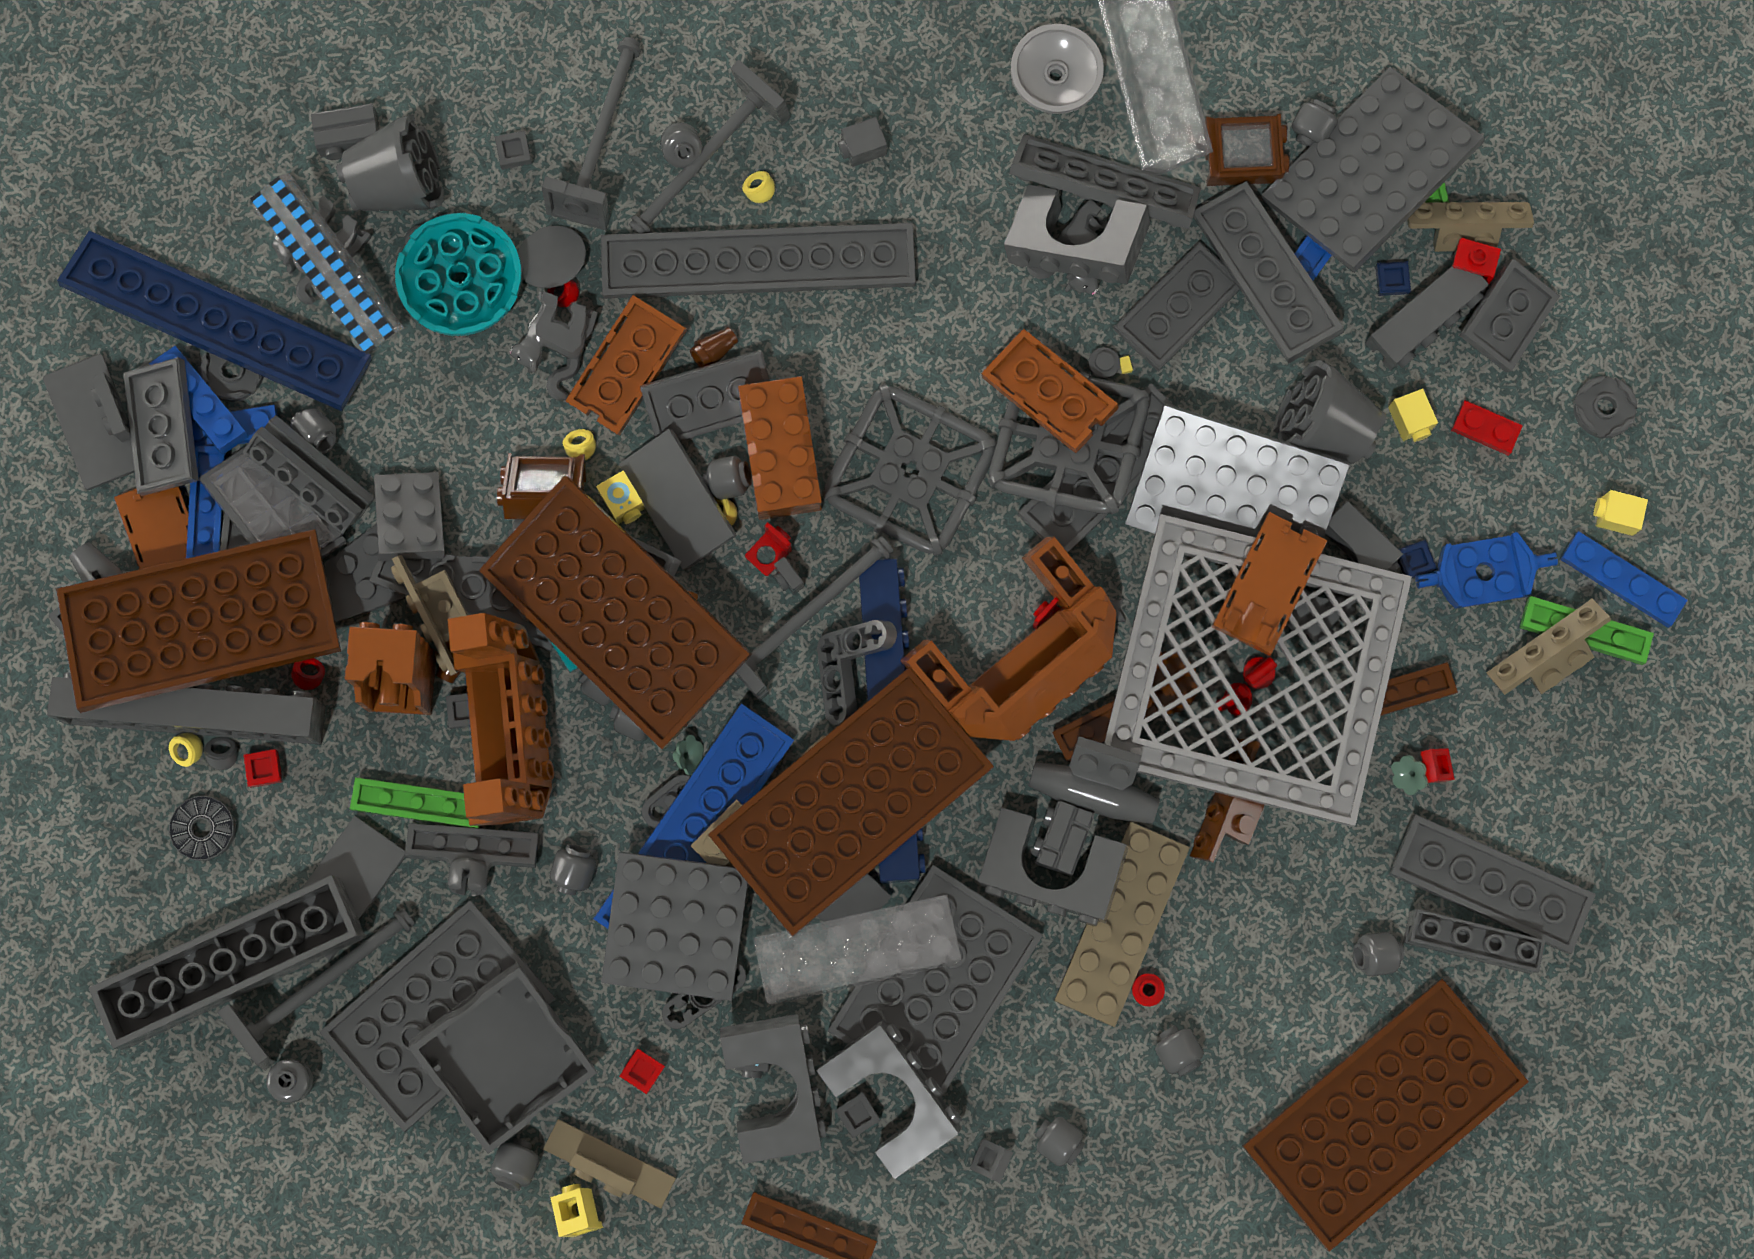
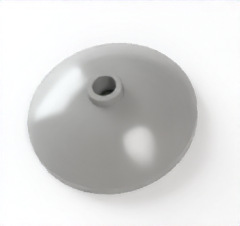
(1060, 51)

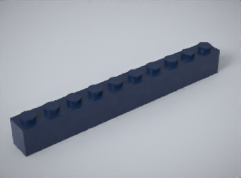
(882, 602)

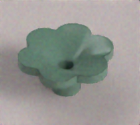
(688, 754)
(1409, 775)

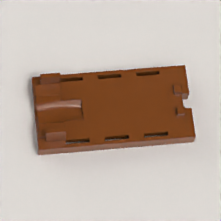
(626, 364)
(1048, 392)
(156, 525)
(1269, 584)

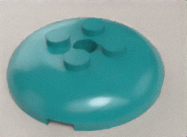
(453, 246)

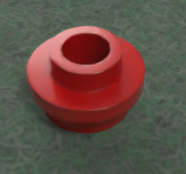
(1140, 997)

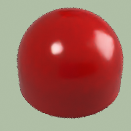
(570, 294)
(304, 681)

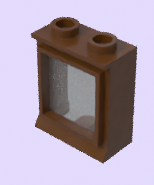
(1246, 150)
(531, 478)

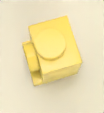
(564, 1207)

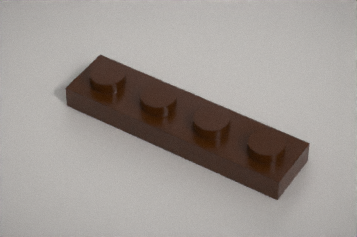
(1095, 724)
(806, 1230)

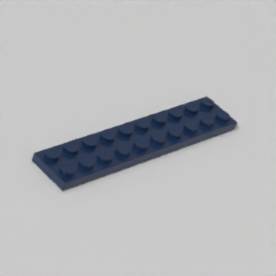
(215, 320)

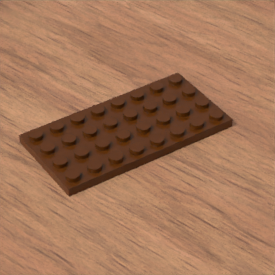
(615, 612)
(197, 620)
(850, 801)
(1384, 1114)

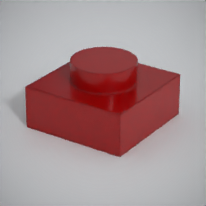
(1437, 765)
(262, 768)
(642, 1071)

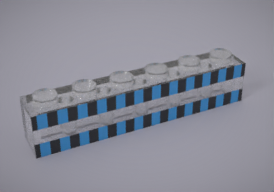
(326, 263)

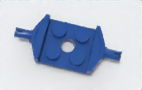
(1511, 566)

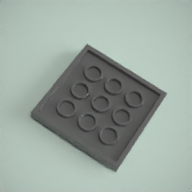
(675, 926)

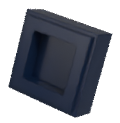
(1393, 278)
(1416, 559)

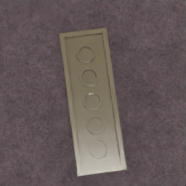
(1114, 950)

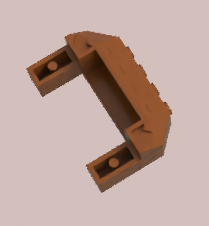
(1039, 668)
(505, 720)

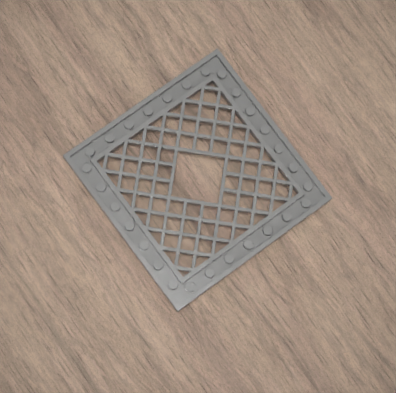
(1355, 743)

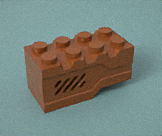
(780, 448)
(391, 669)

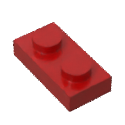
(1486, 428)

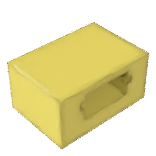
(1125, 365)

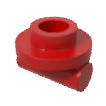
(1259, 672)
(1243, 694)

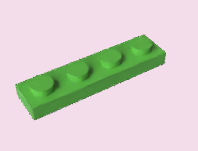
(1611, 639)
(409, 802)

